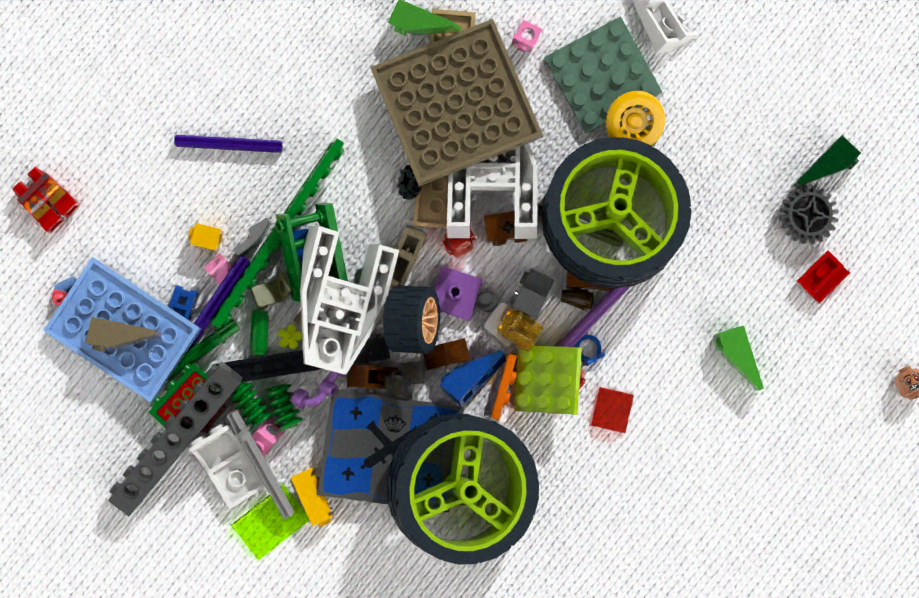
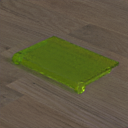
(264, 526)

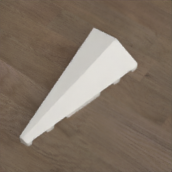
(663, 25)

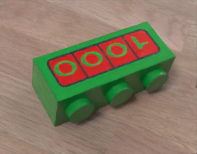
(176, 392)

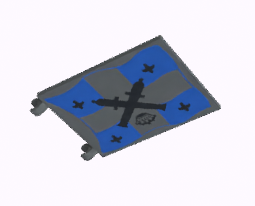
(364, 437)

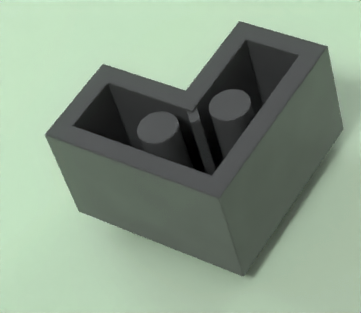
(532, 294)

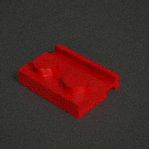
(823, 276)

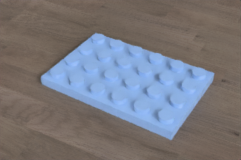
(111, 297)

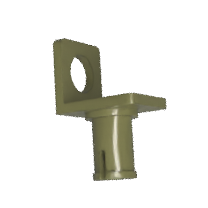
(271, 292)

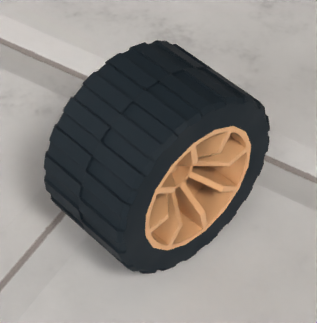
(411, 319)

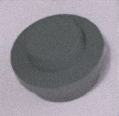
(487, 301)

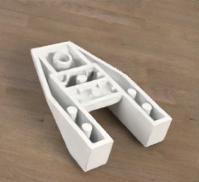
(505, 172)
(337, 312)

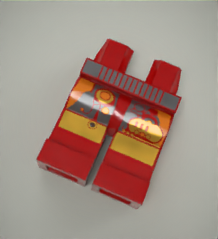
(40, 194)

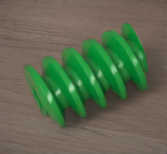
(249, 405)
(284, 406)

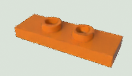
(507, 378)

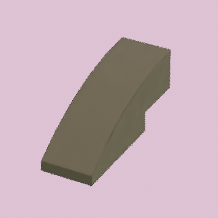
(409, 249)

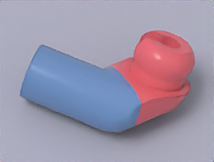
(61, 290)

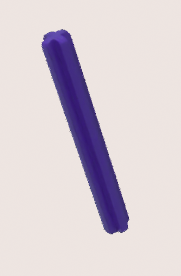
(227, 143)
(220, 295)

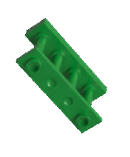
(326, 218)

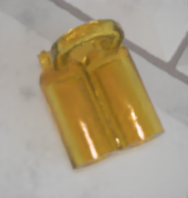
(520, 329)

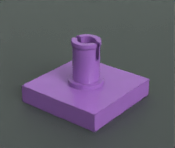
(457, 292)

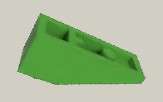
(417, 21)
(738, 352)

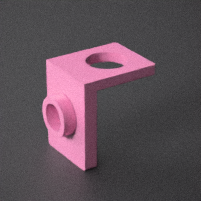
(523, 44)
(218, 268)
(264, 439)

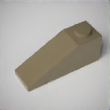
(114, 335)

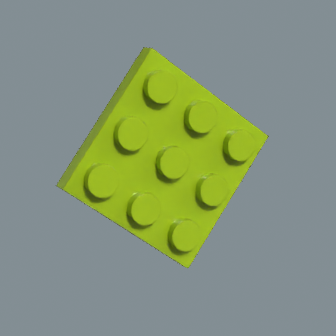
(548, 380)

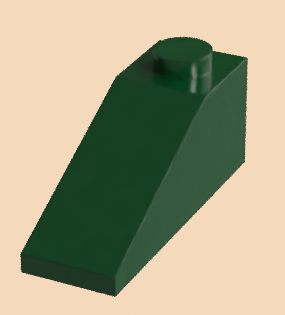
(835, 159)

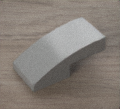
(258, 232)

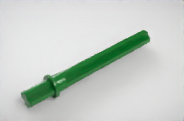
(207, 345)

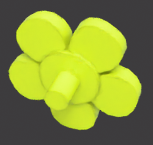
(289, 337)

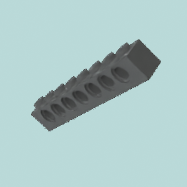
(129, 500)

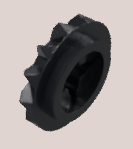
(408, 189)

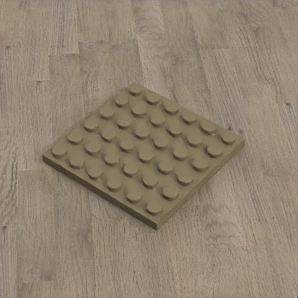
(456, 102)

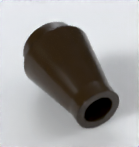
(578, 298)

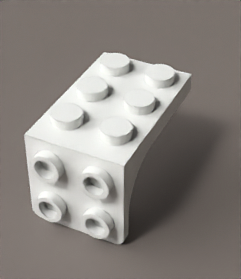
(227, 465)

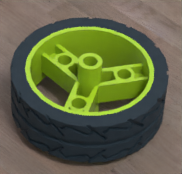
(630, 159)
(507, 522)

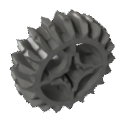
(805, 223)

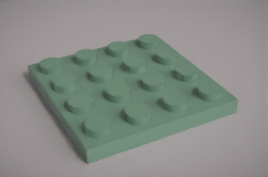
(600, 70)

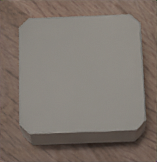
(494, 321)

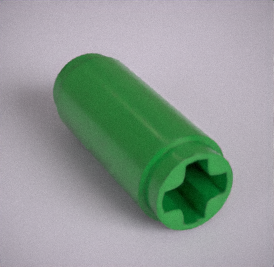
(259, 332)

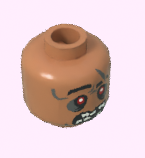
(908, 382)

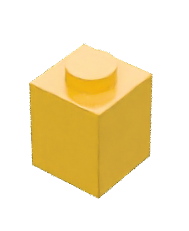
(205, 237)

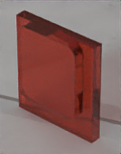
(612, 410)

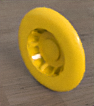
(634, 118)

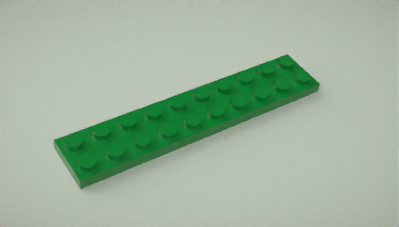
(272, 241)

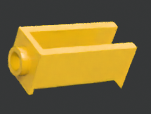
(314, 505)

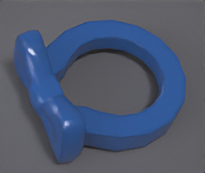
(599, 355)

